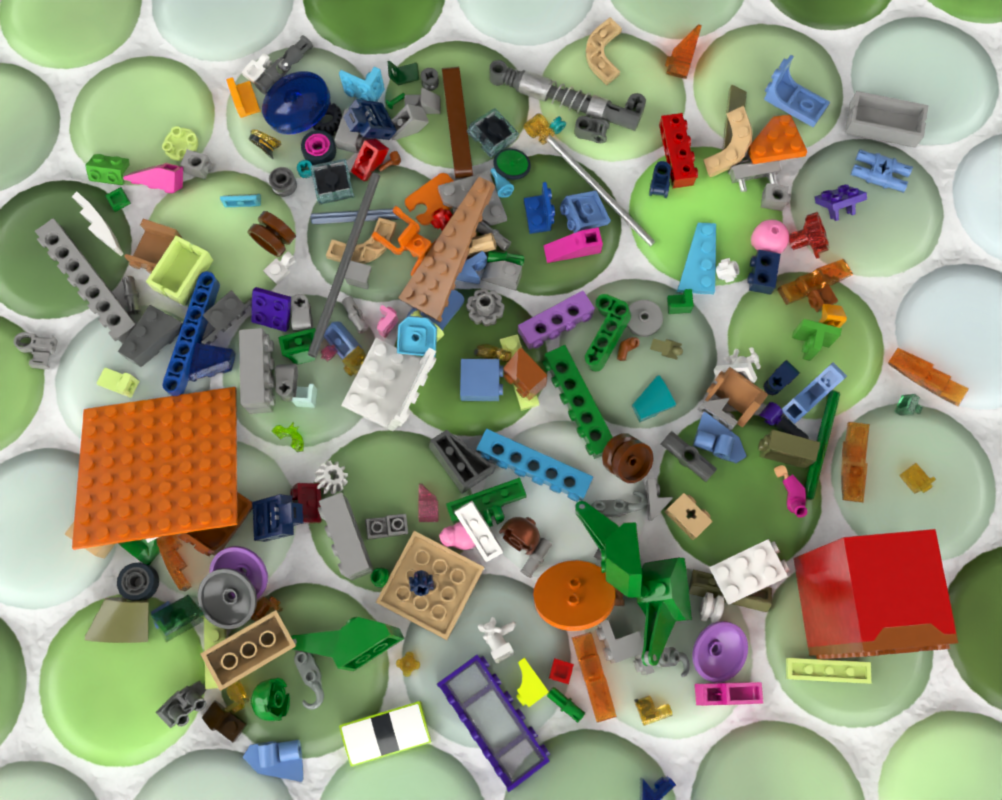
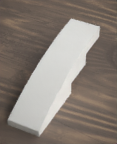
(98, 224)

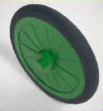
(512, 164)

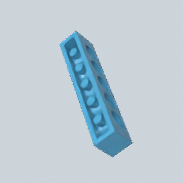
(491, 440)

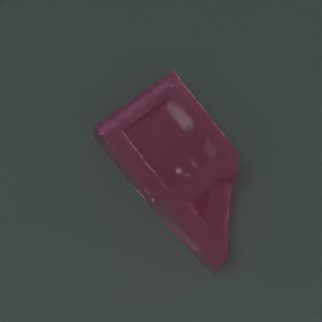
(427, 505)

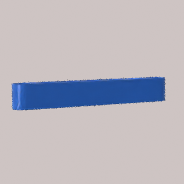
(190, 324)

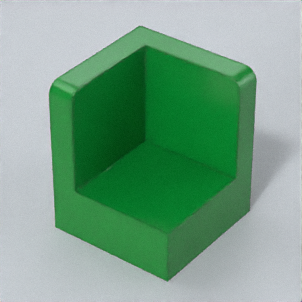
(680, 303)

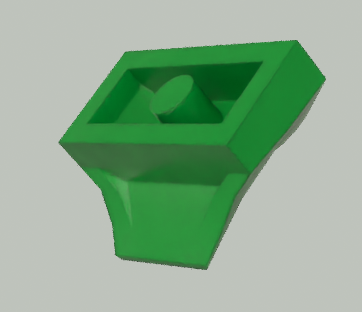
(296, 346)
(142, 550)

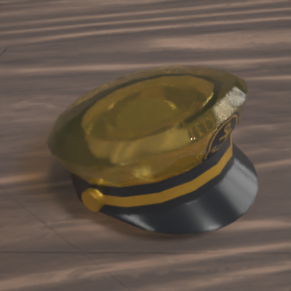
(264, 142)

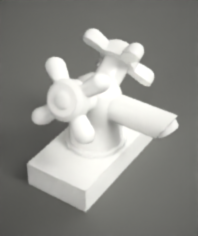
(741, 365)
(494, 637)

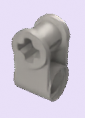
(301, 316)
(286, 378)

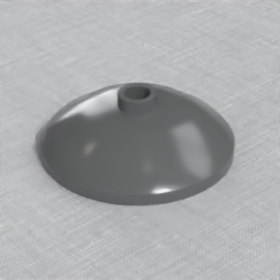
(219, 604)

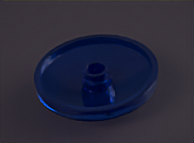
(296, 102)

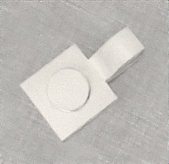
(256, 70)
(278, 269)

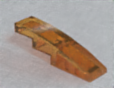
(818, 279)
(927, 377)
(175, 564)
(593, 677)

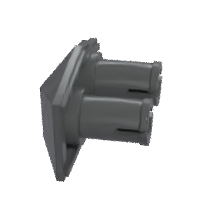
(182, 703)

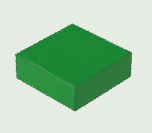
(118, 199)

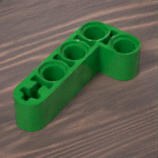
(604, 335)

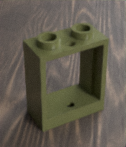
(788, 449)

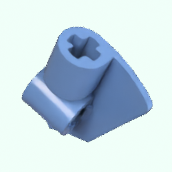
(718, 439)
(277, 759)

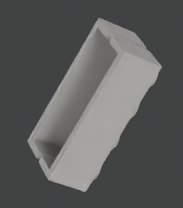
(886, 119)
(256, 371)
(346, 536)

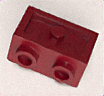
(308, 496)

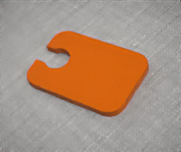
(429, 196)

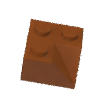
(525, 375)

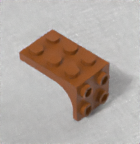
(214, 540)

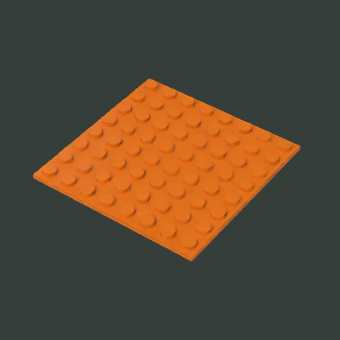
(157, 468)

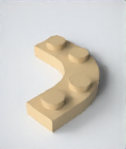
(595, 51)
(738, 146)
(368, 250)

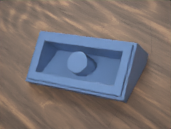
(339, 336)

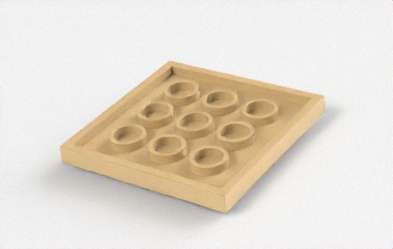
(453, 584)

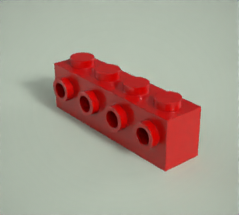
(678, 150)

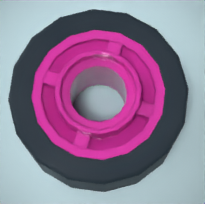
(318, 139)

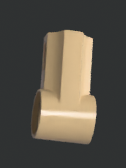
(482, 243)

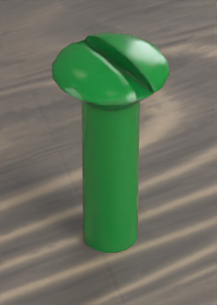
(390, 103)

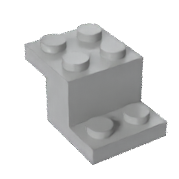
(622, 648)

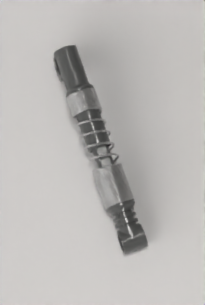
(593, 106)

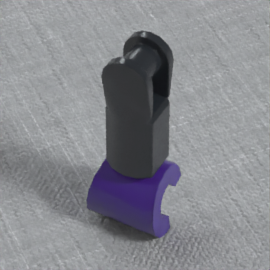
(773, 414)

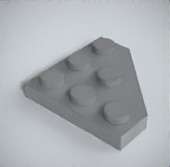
(454, 193)

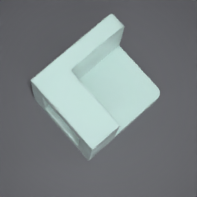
(305, 396)

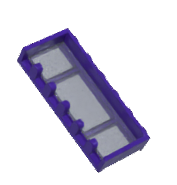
(494, 722)

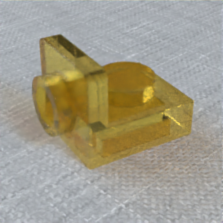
(353, 359)
(917, 479)
(237, 693)

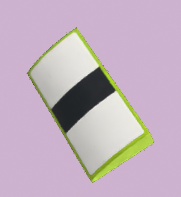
(385, 733)

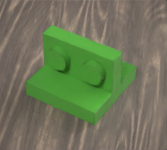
(815, 336)

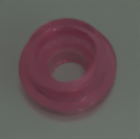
(328, 352)

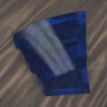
(210, 360)

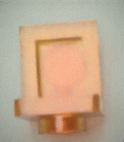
(264, 605)

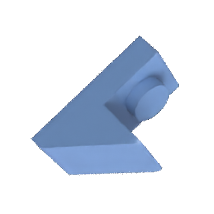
(468, 272)

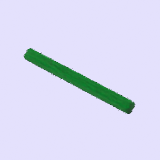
(823, 438)

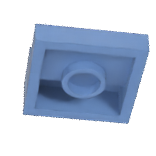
(584, 211)

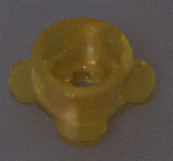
(401, 663)

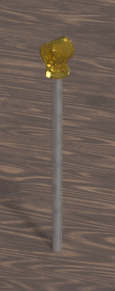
(538, 127)

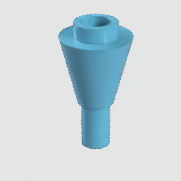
(503, 186)

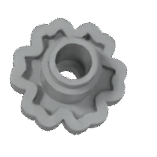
(485, 307)

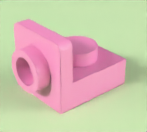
(386, 324)

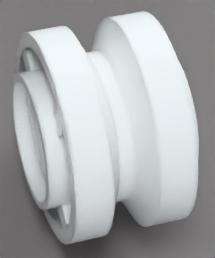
(711, 608)

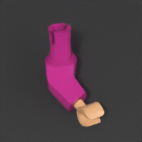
(796, 492)

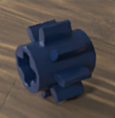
(421, 583)

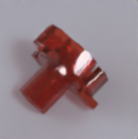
(812, 234)

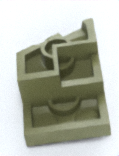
(120, 622)

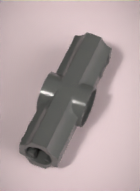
(698, 465)

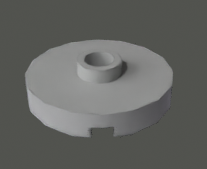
(646, 327)

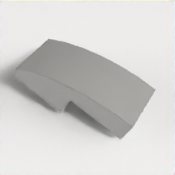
(386, 526)

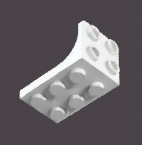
(749, 571)

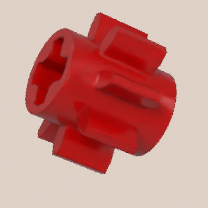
(441, 218)

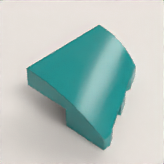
(653, 400)

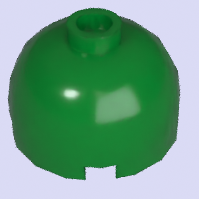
(270, 700)

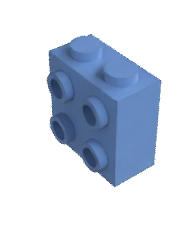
(480, 380)

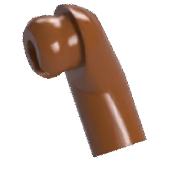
(626, 346)

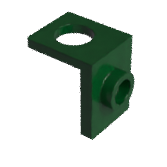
(403, 74)

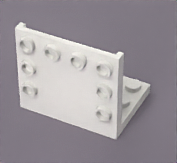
(388, 384)

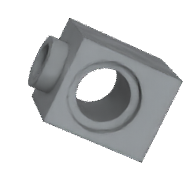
(193, 158)
(770, 202)

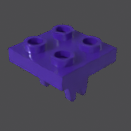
(839, 198)
(271, 309)

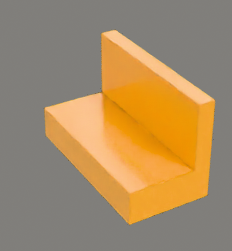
(243, 97)

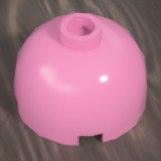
(770, 236)

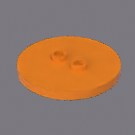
(574, 596)

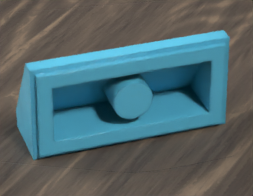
(241, 200)

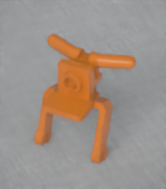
(408, 240)

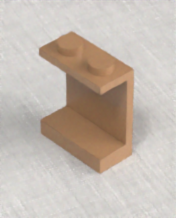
(152, 245)
(742, 393)

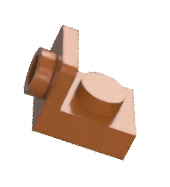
(821, 297)

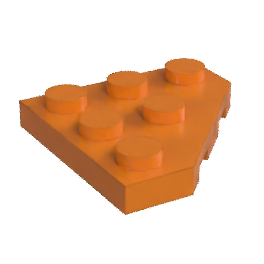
(777, 141)

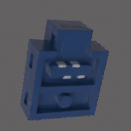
(370, 120)
(275, 517)

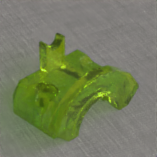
(297, 440)

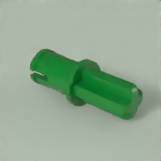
(499, 256)
(566, 704)

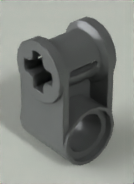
(592, 129)

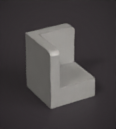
(358, 274)

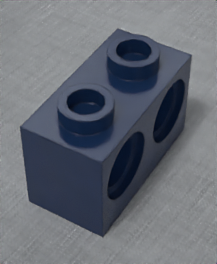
(767, 273)

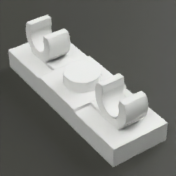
(479, 531)

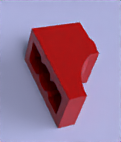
(369, 158)

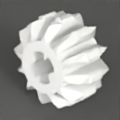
(338, 477)

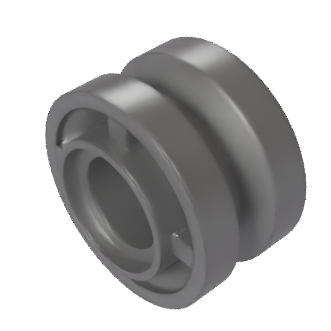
(286, 188)

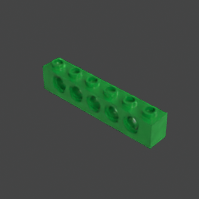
(562, 357)

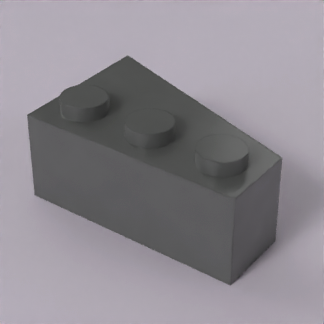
(149, 336)
(459, 461)

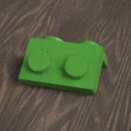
(107, 169)

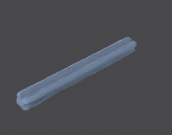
(350, 216)

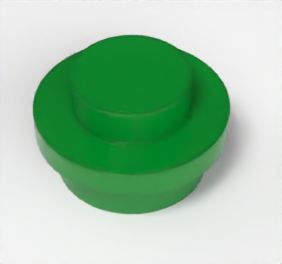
(380, 577)

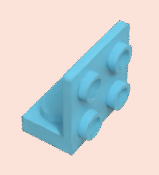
(367, 89)

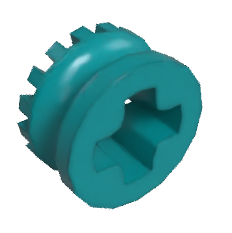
(558, 125)
(302, 164)

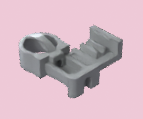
(38, 347)

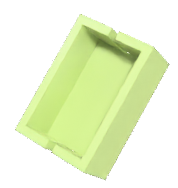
(179, 270)

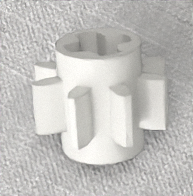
(727, 270)

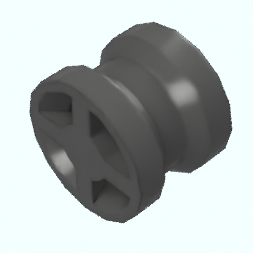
(431, 83)

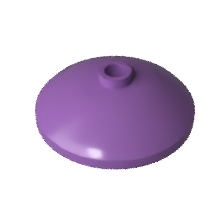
(239, 558)
(727, 654)

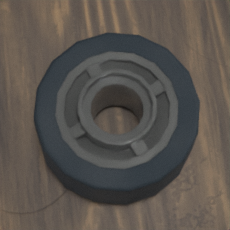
(128, 576)

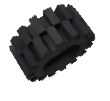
(333, 125)

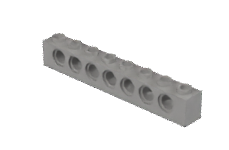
(53, 232)

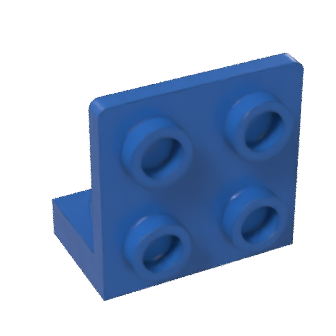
(540, 211)

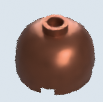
(521, 534)

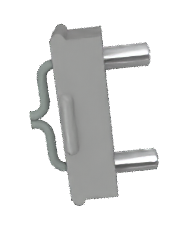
(751, 171)

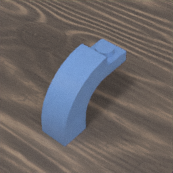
(814, 392)

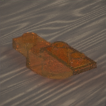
(853, 462)

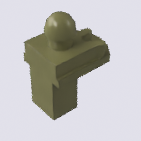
(668, 348)

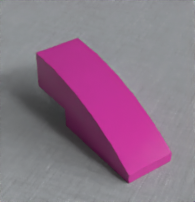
(729, 693)

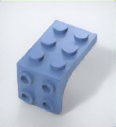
(792, 97)

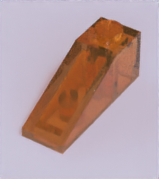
(682, 55)

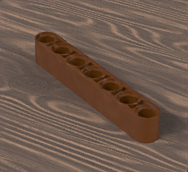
(457, 122)

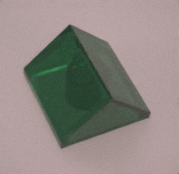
(178, 618)

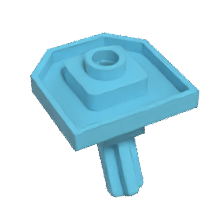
(416, 336)

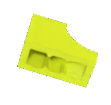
(531, 686)

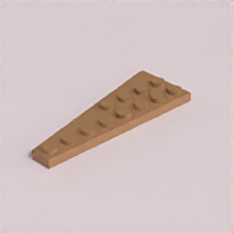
(437, 273)

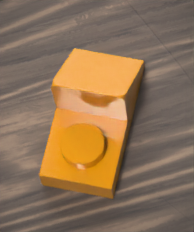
(833, 315)

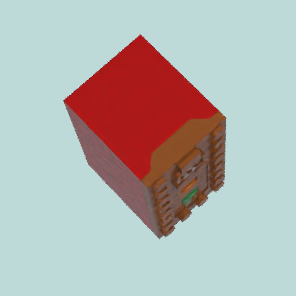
(875, 596)

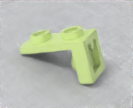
(120, 383)

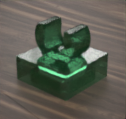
(908, 405)

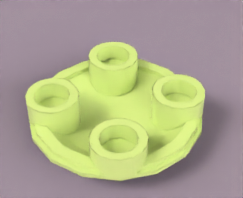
(178, 142)

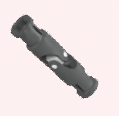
(291, 56)

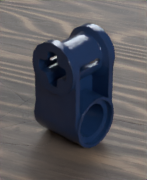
(660, 182)
(781, 377)

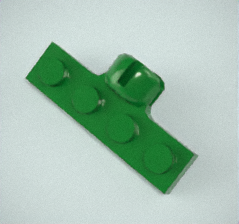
(490, 501)

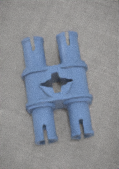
(881, 170)

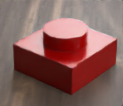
(561, 671)

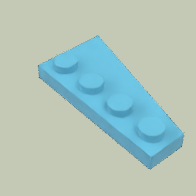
(701, 261)

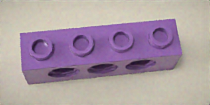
(577, 302)

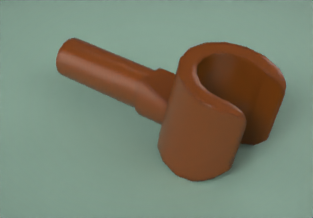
(395, 160)

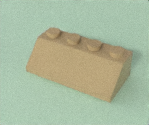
(247, 650)

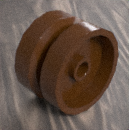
(271, 233)
(627, 458)

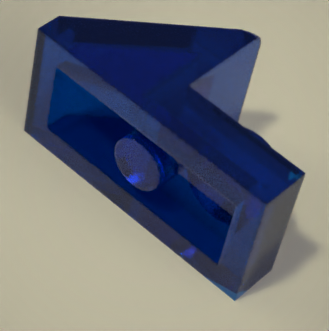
(662, 787)

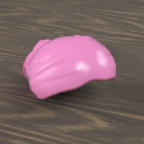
(456, 537)

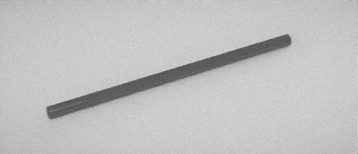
(344, 263)

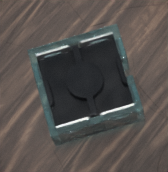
(492, 132)
(332, 181)

